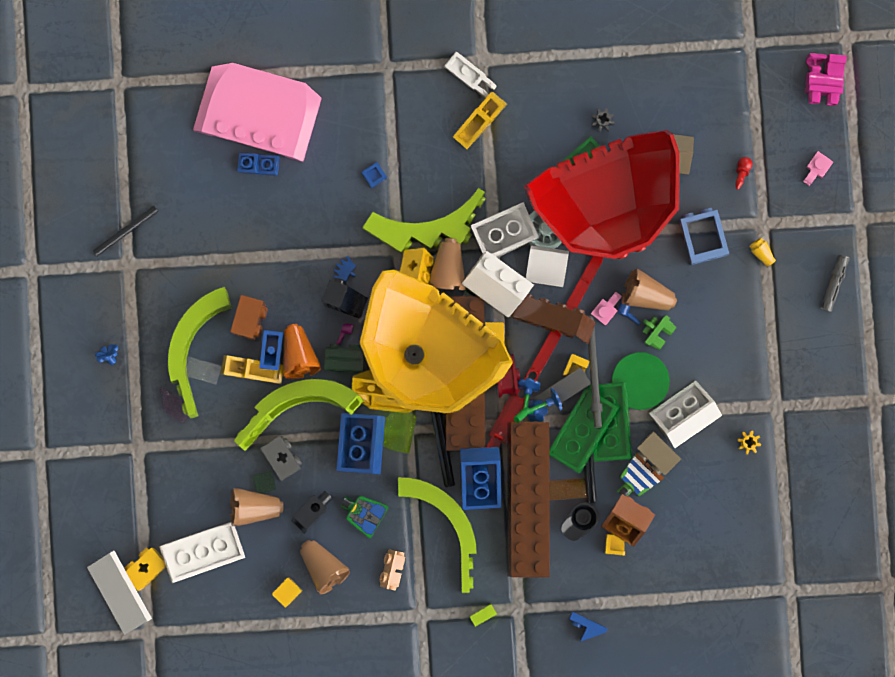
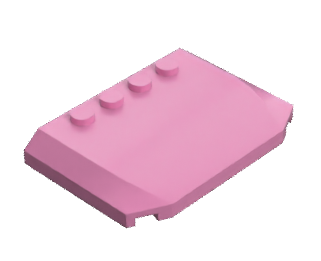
(258, 110)

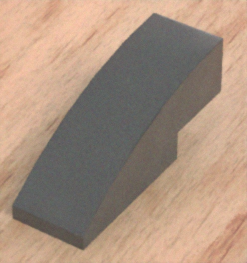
(566, 387)

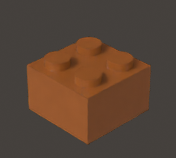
(248, 318)
(628, 520)

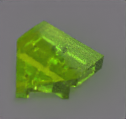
(399, 431)

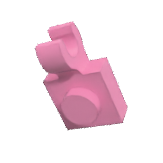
(818, 167)
(605, 310)

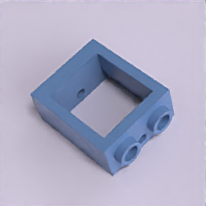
(706, 256)

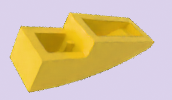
(480, 120)
(250, 369)

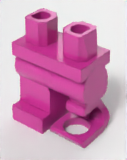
(826, 84)

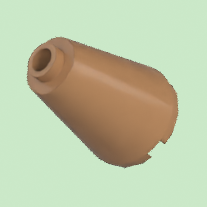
(448, 266)
(647, 292)
(253, 507)
(323, 566)

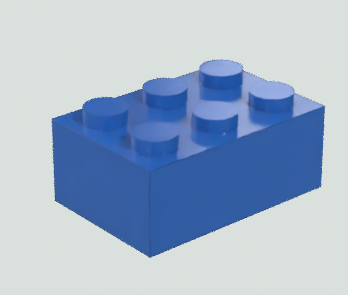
(360, 443)
(480, 478)

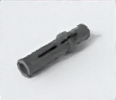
(837, 276)

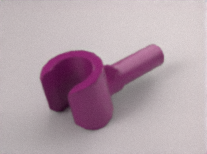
(346, 329)

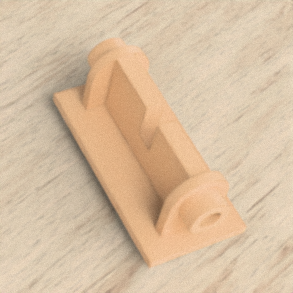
(389, 578)

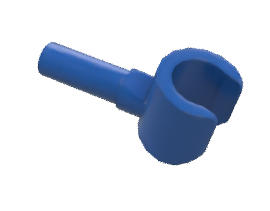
(624, 310)

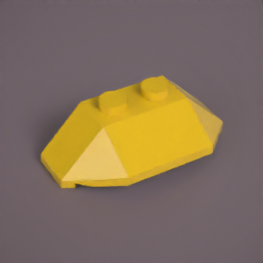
(373, 397)

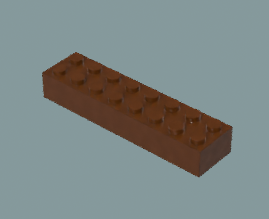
(467, 426)
(528, 499)

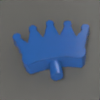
(346, 270)

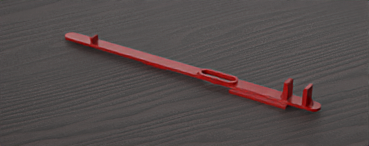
(515, 403)

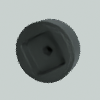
(414, 354)

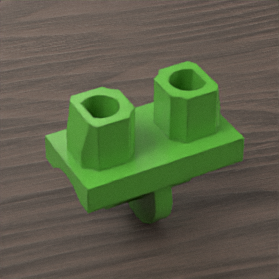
(664, 325)

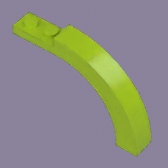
(188, 326)
(294, 394)
(422, 490)

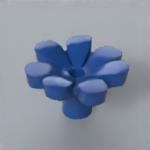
(107, 354)

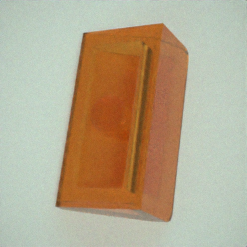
(567, 489)

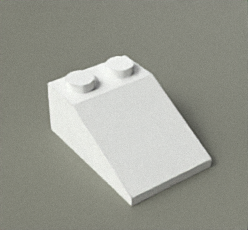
(505, 231)

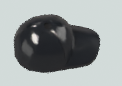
(574, 526)

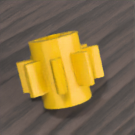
(744, 445)

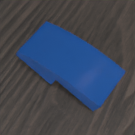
(258, 164)

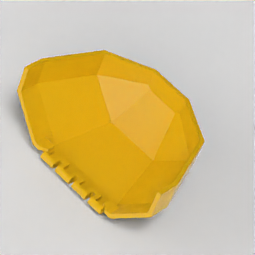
(457, 355)

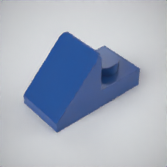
(592, 629)

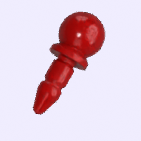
(744, 165)

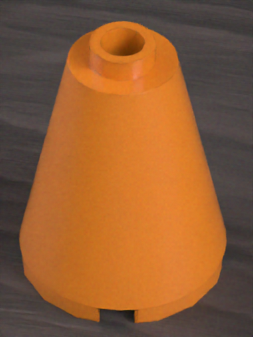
(298, 354)

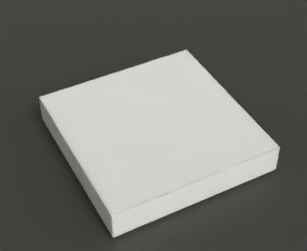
(547, 266)

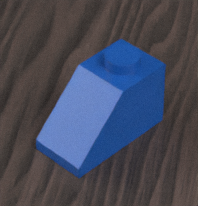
(271, 350)

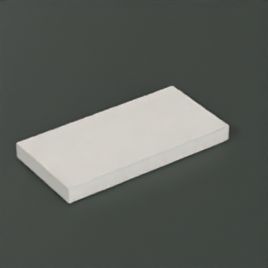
(202, 552)
(119, 592)

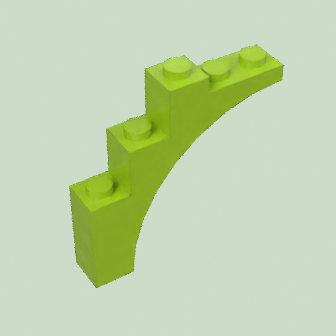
(453, 226)

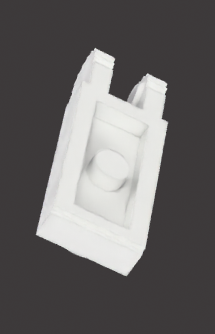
(468, 73)

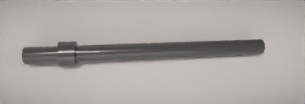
(596, 406)

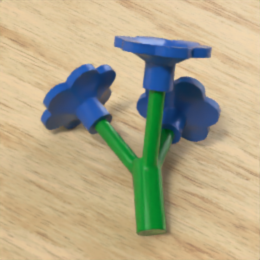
(535, 409)

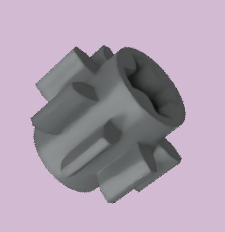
(608, 118)

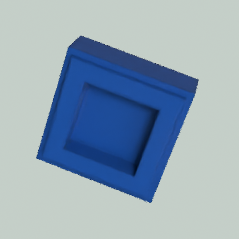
(374, 175)

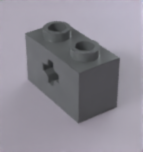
(272, 453)

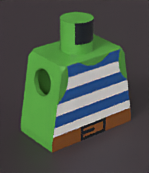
(638, 477)

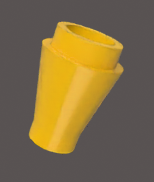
(762, 251)

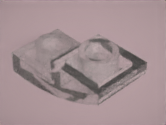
(202, 370)

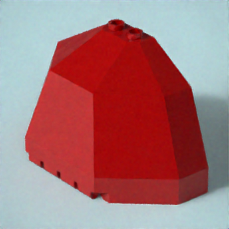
(612, 199)

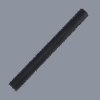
(126, 230)

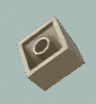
(658, 453)

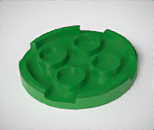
(645, 378)

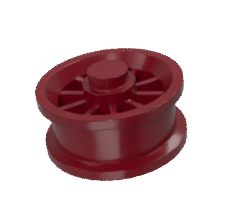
(508, 383)

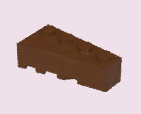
(554, 318)

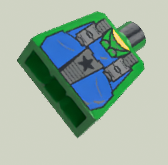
(364, 514)

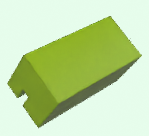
(483, 615)

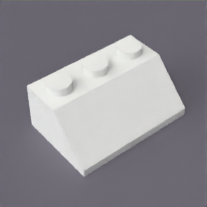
(497, 284)
(685, 414)

